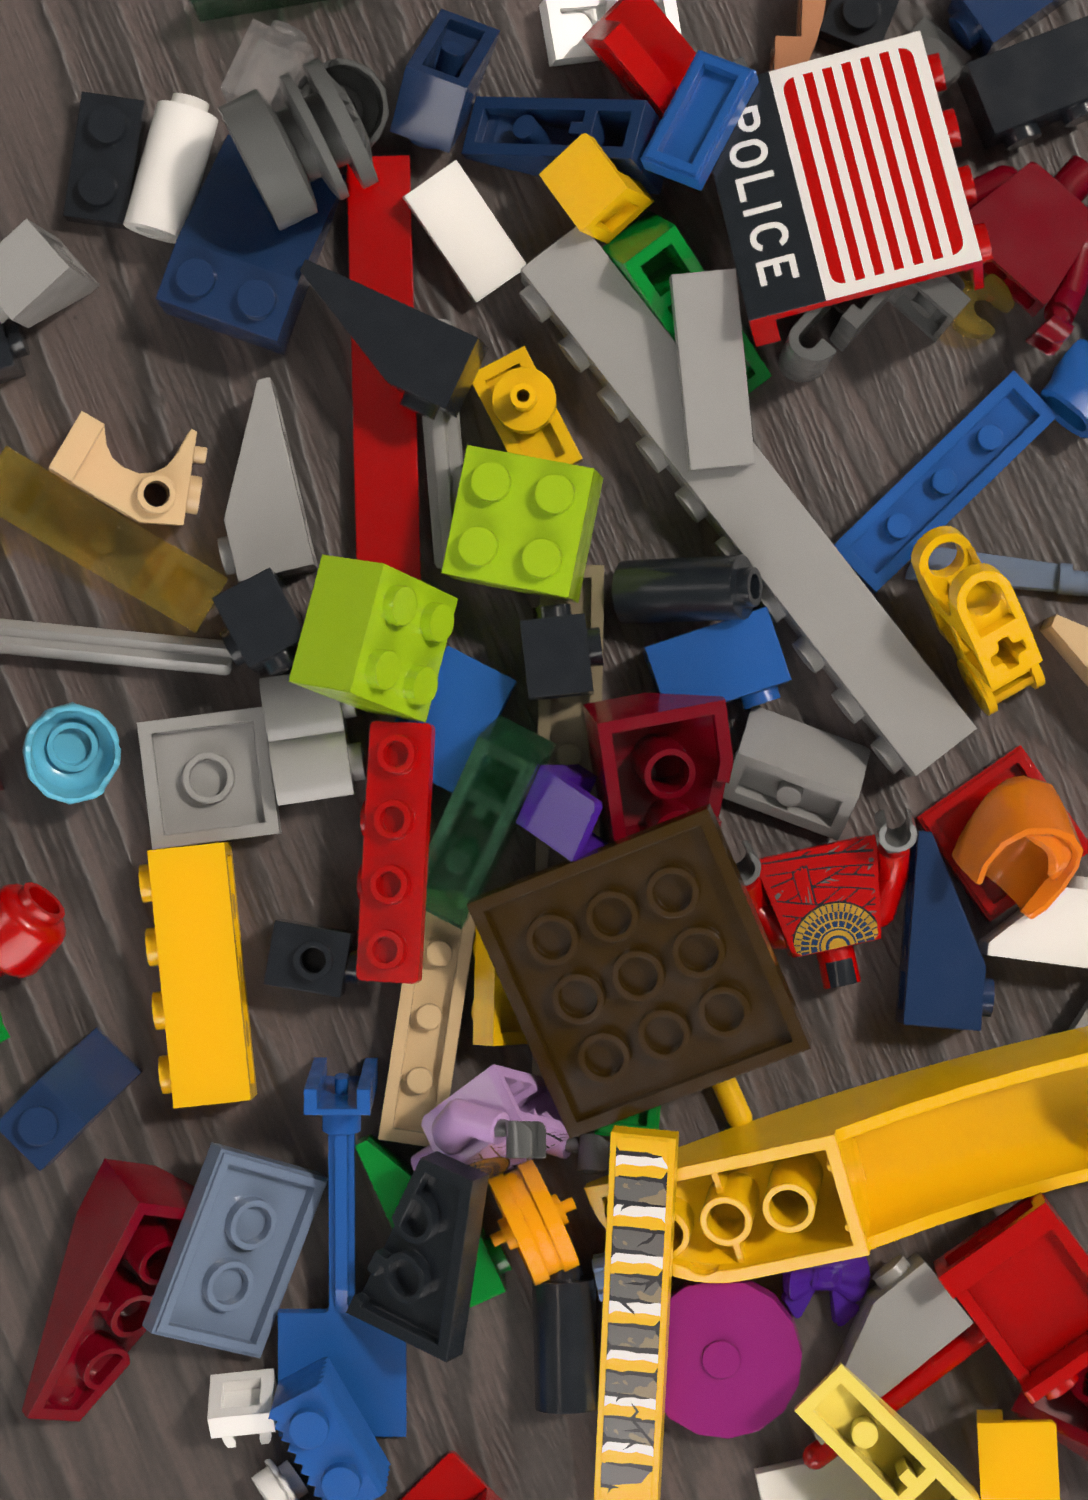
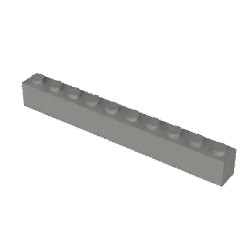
(749, 508)

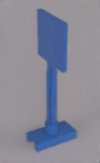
(364, 1356)

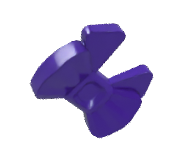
(843, 1279)

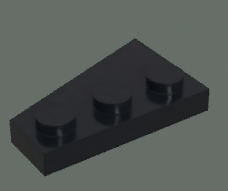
(428, 1264)

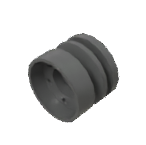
(300, 143)

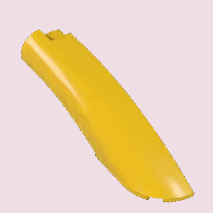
(879, 1161)

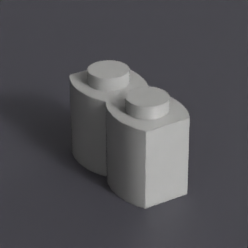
(309, 743)

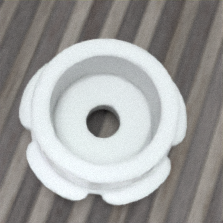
(279, 1482)

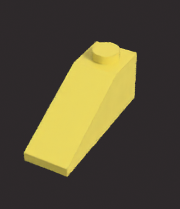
(879, 1442)

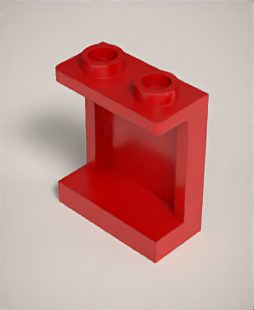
(1026, 1293)

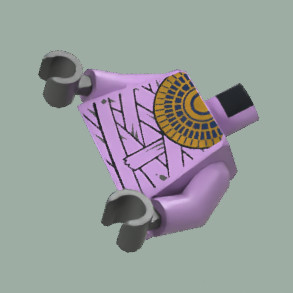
(505, 1121)

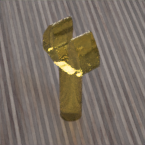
(996, 293)

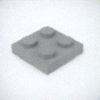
(208, 778)

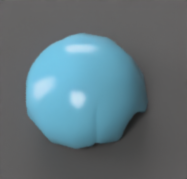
(71, 753)

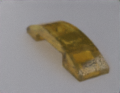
(106, 542)

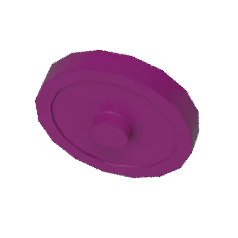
(729, 1358)

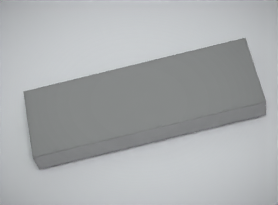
(712, 369)

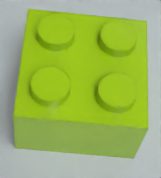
(522, 523)
(373, 638)

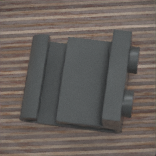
(928, 304)

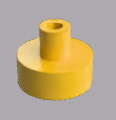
(529, 415)

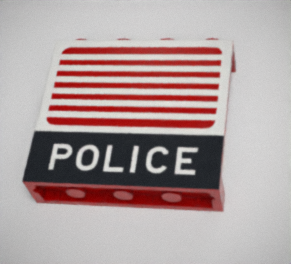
(846, 183)

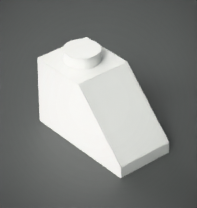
(1051, 937)

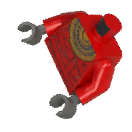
(831, 895)

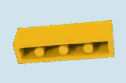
(200, 975)

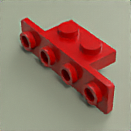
(395, 852)

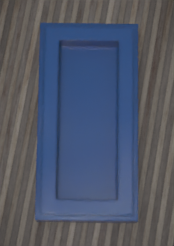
(699, 120)

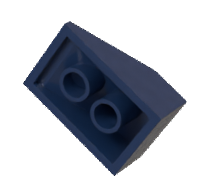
(235, 264)

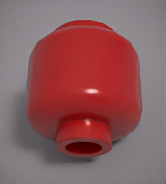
(29, 928)

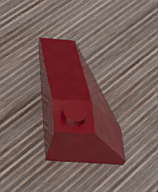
(657, 757)
(105, 1286)

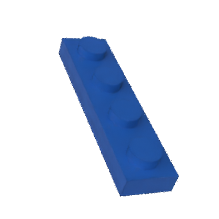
(945, 480)

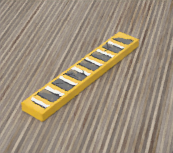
(635, 1313)

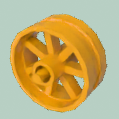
(533, 1222)

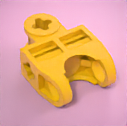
(979, 619)

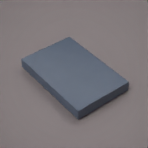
(235, 1251)

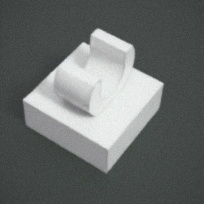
(241, 1405)

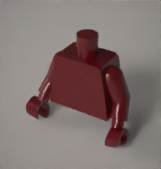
(1038, 241)

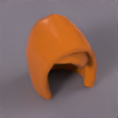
(1021, 843)

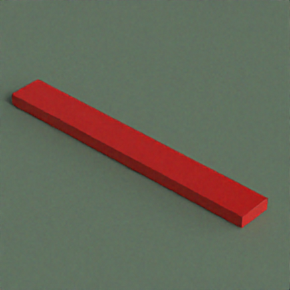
(382, 428)

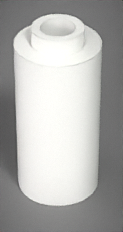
(171, 167)

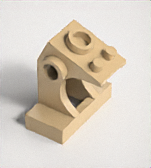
(90, 467)

